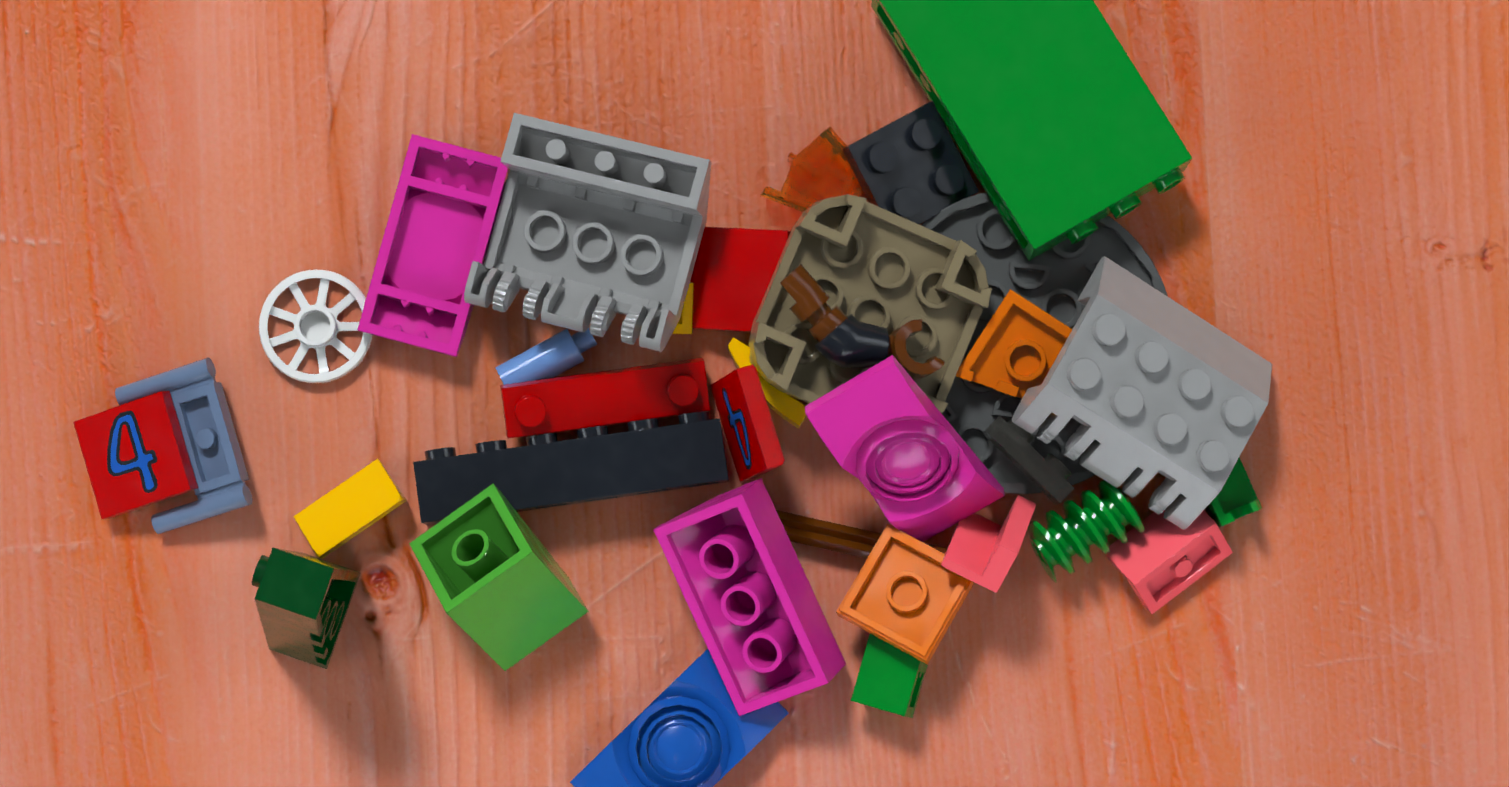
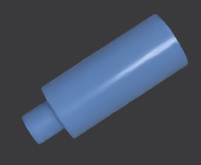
(547, 358)

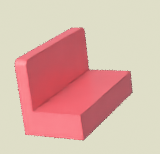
(986, 549)
(1167, 557)

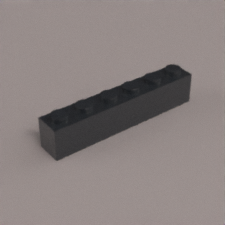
(578, 469)

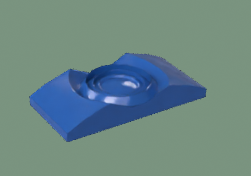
(683, 736)

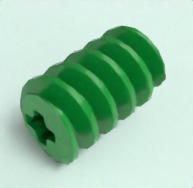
(1083, 528)

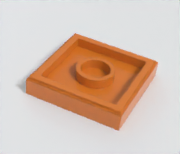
(905, 594)

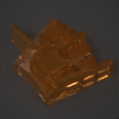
(816, 174)

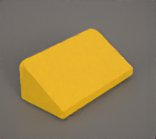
(349, 509)

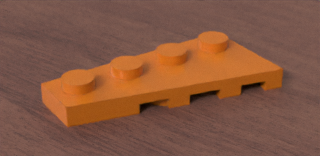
(1015, 347)

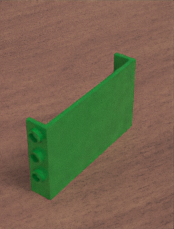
(1040, 109)

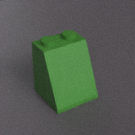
(497, 578)

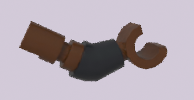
(846, 339)

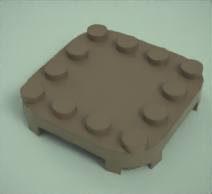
(883, 276)

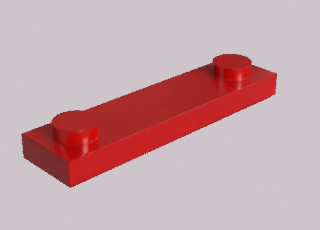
(605, 397)

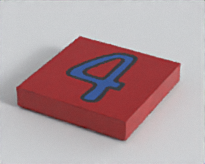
(747, 423)
(135, 455)

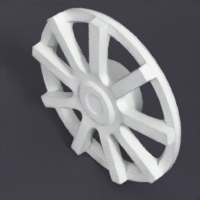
(314, 327)

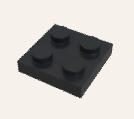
(911, 166)

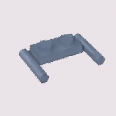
(208, 440)

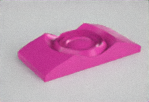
(431, 238)
(903, 451)

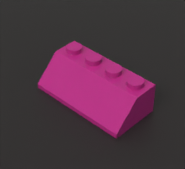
(750, 598)

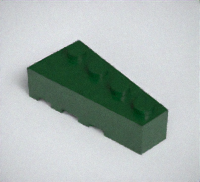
(302, 603)

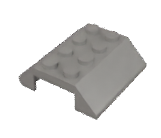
(594, 231)
(1150, 395)

